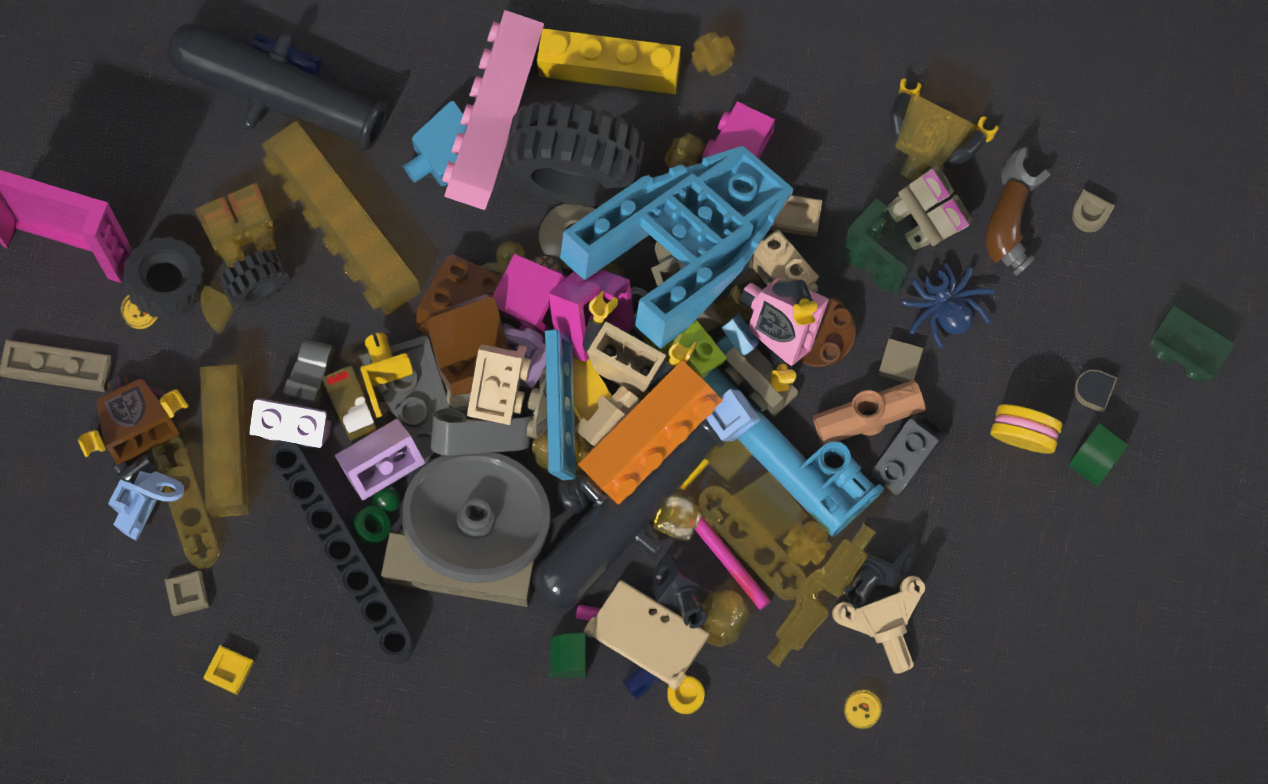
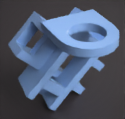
(140, 499)

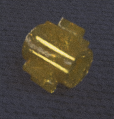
(713, 54)
(807, 543)

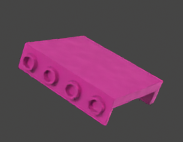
(63, 218)

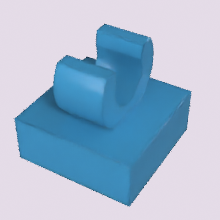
(737, 336)

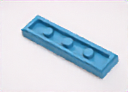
(560, 405)

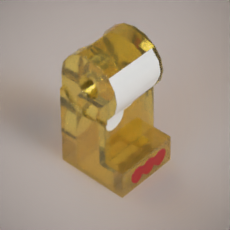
(349, 402)

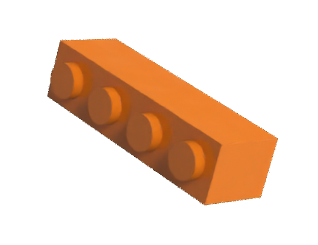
(650, 432)

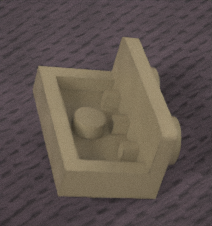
(753, 374)

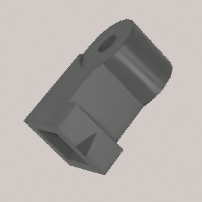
(305, 383)

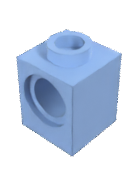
(732, 416)

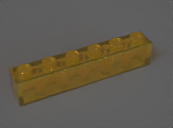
(340, 218)

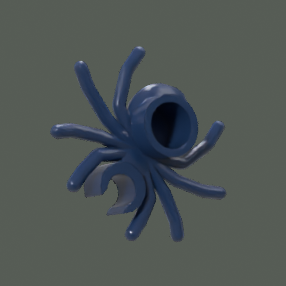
(947, 304)

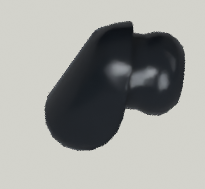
(130, 472)

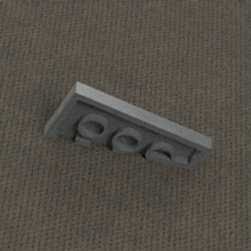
(417, 395)

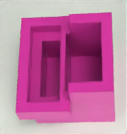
(524, 294)
(571, 305)

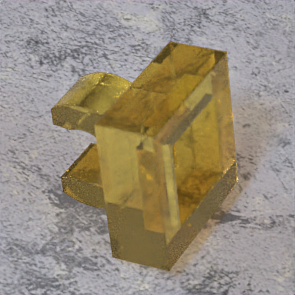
(678, 518)

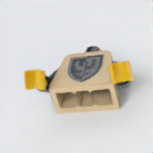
(624, 357)

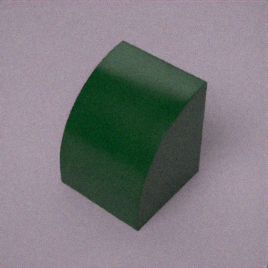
(1098, 455)
(567, 656)

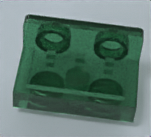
(1191, 344)

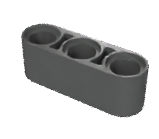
(462, 435)

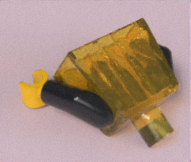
(932, 133)

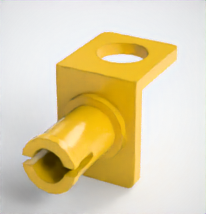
(383, 367)

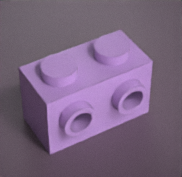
(380, 459)

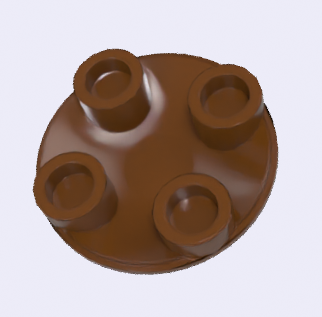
(833, 337)

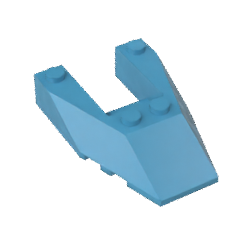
(702, 215)

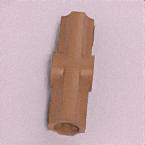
(889, 407)

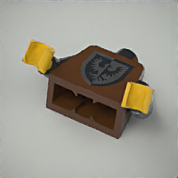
(132, 419)

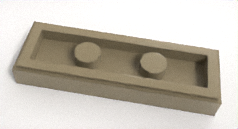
(55, 365)

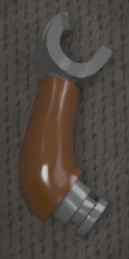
(1003, 229)

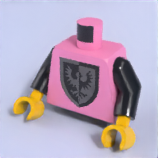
(785, 322)

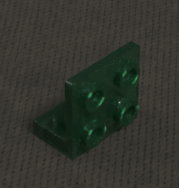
(865, 252)

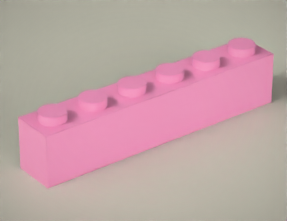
(496, 103)

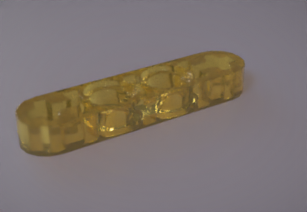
(191, 499)
(746, 547)

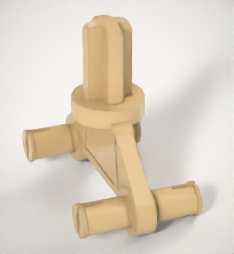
(885, 620)

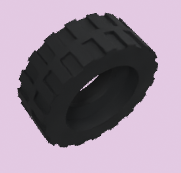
(164, 251)

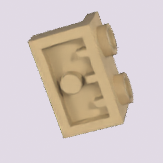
(497, 383)

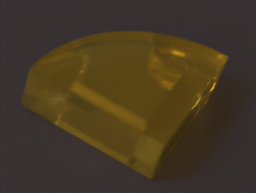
(215, 308)

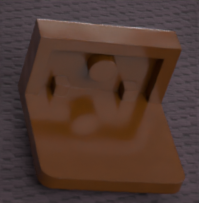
(454, 284)
(457, 338)

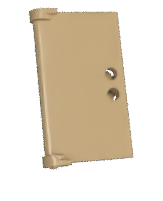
(652, 640)

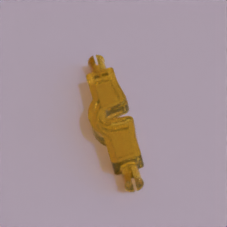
(809, 612)

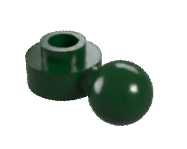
(383, 502)

